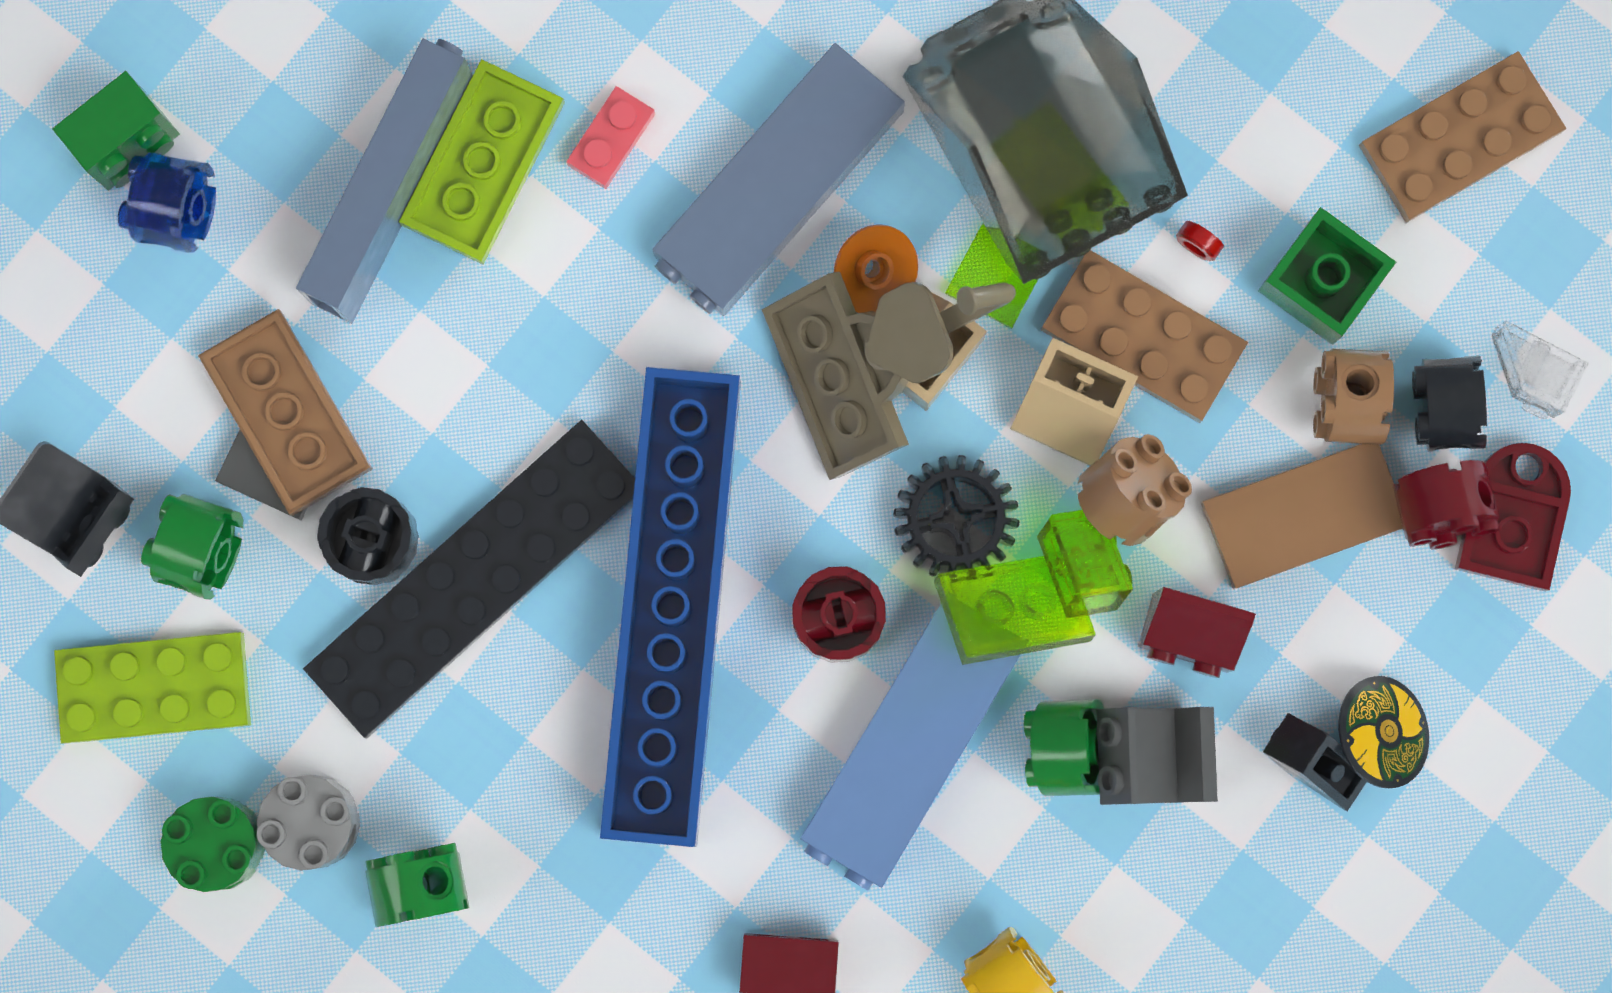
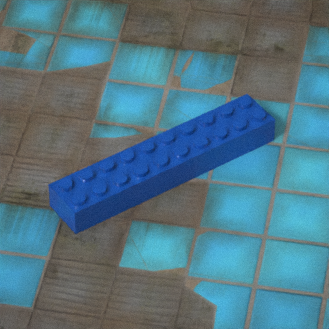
(671, 607)

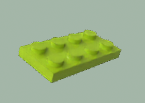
(482, 161)
(152, 688)

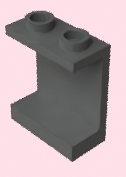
(1156, 755)

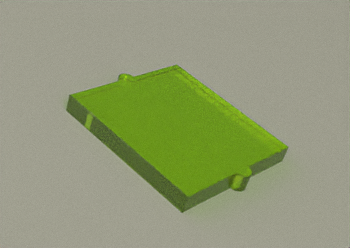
(986, 266)

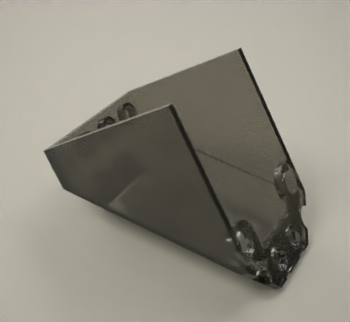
(1045, 129)

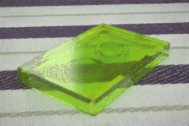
(1007, 611)

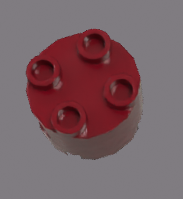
(1446, 503)
(838, 614)

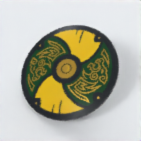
(1383, 732)

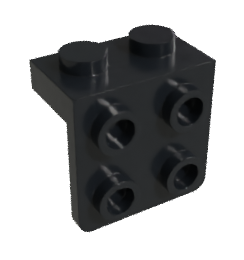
(63, 507)

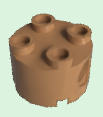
(1354, 396)
(1133, 490)

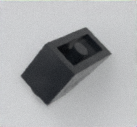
(1314, 760)

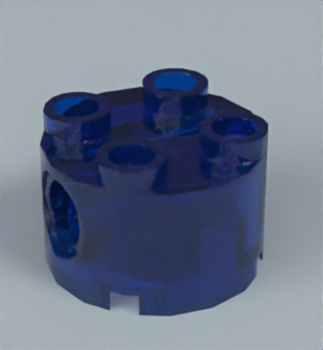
(168, 201)

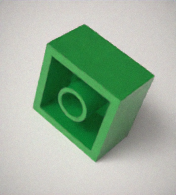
(114, 129)
(1327, 276)

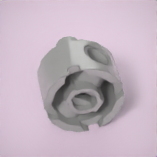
(308, 822)

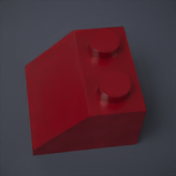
(1195, 632)

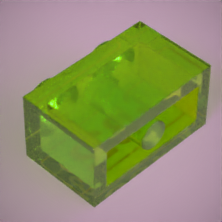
(1084, 565)

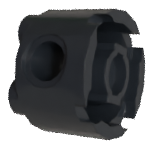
(1452, 403)
(368, 536)

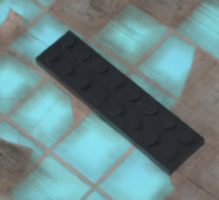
(473, 579)

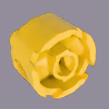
(1007, 968)

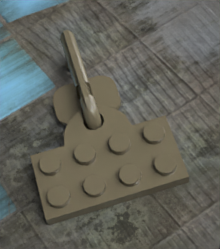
(855, 364)

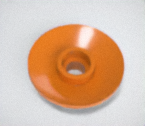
(893, 264)

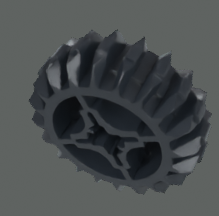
(947, 479)

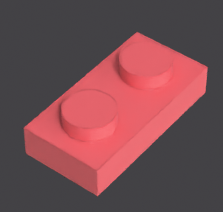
(611, 137)

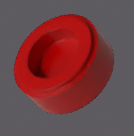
(1199, 241)

